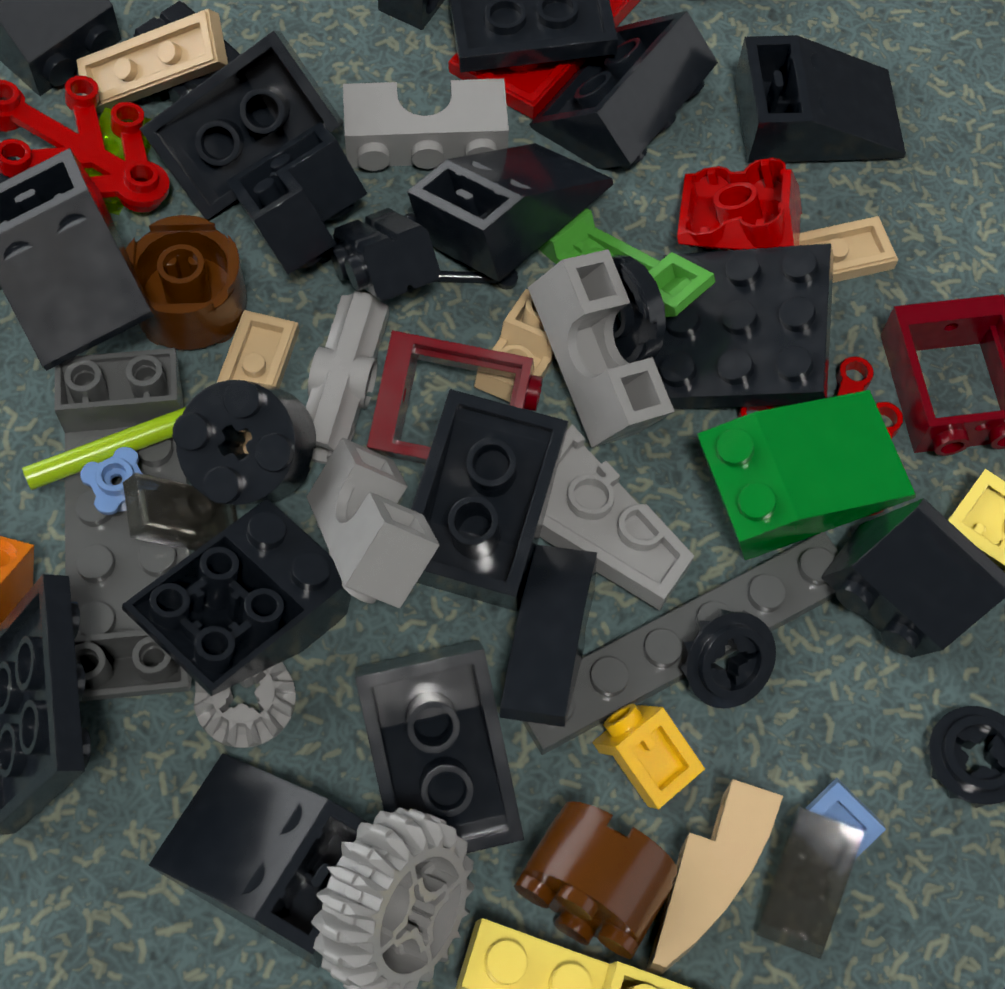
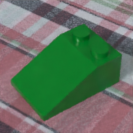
(803, 470)

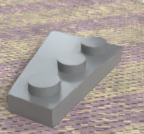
(598, 515)

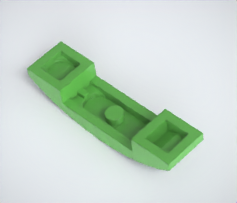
(676, 277)

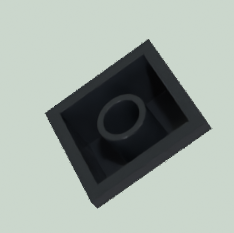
(48, 36)
(915, 579)

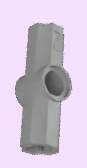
(345, 370)

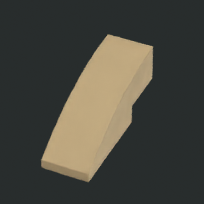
(713, 871)

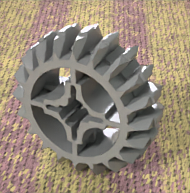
(393, 902)

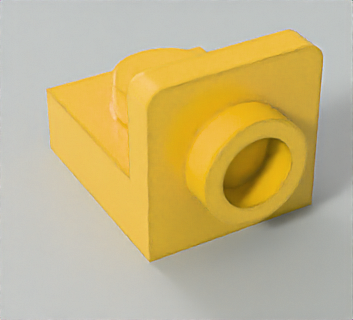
(649, 752)

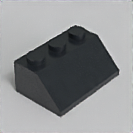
(629, 97)

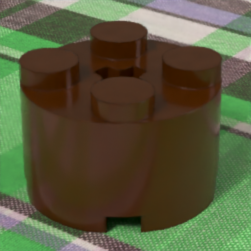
(189, 281)
(598, 879)

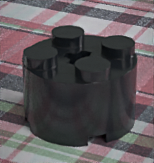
(212, 438)

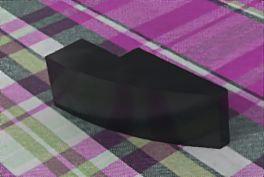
(549, 636)

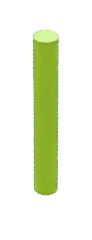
(73, 460)

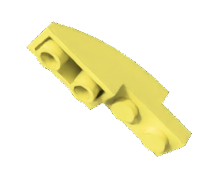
(515, 960)

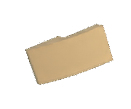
(522, 336)

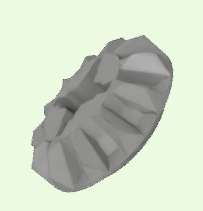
(244, 725)

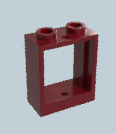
(942, 326)
(399, 374)

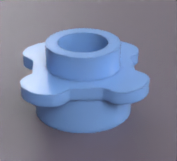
(98, 476)

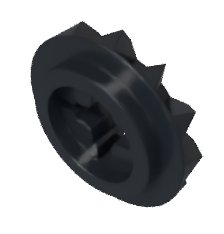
(745, 673)
(967, 728)

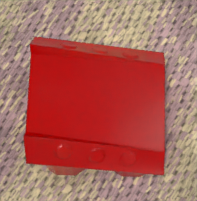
(741, 207)

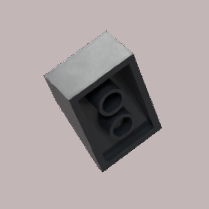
(238, 120)
(487, 496)
(441, 742)

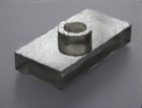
(173, 512)
(809, 882)

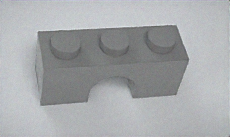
(386, 134)
(578, 312)
(369, 536)

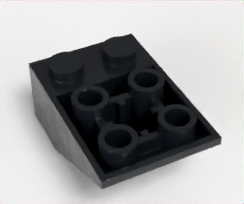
(814, 103)
(502, 204)
(65, 261)
(243, 600)
(259, 851)

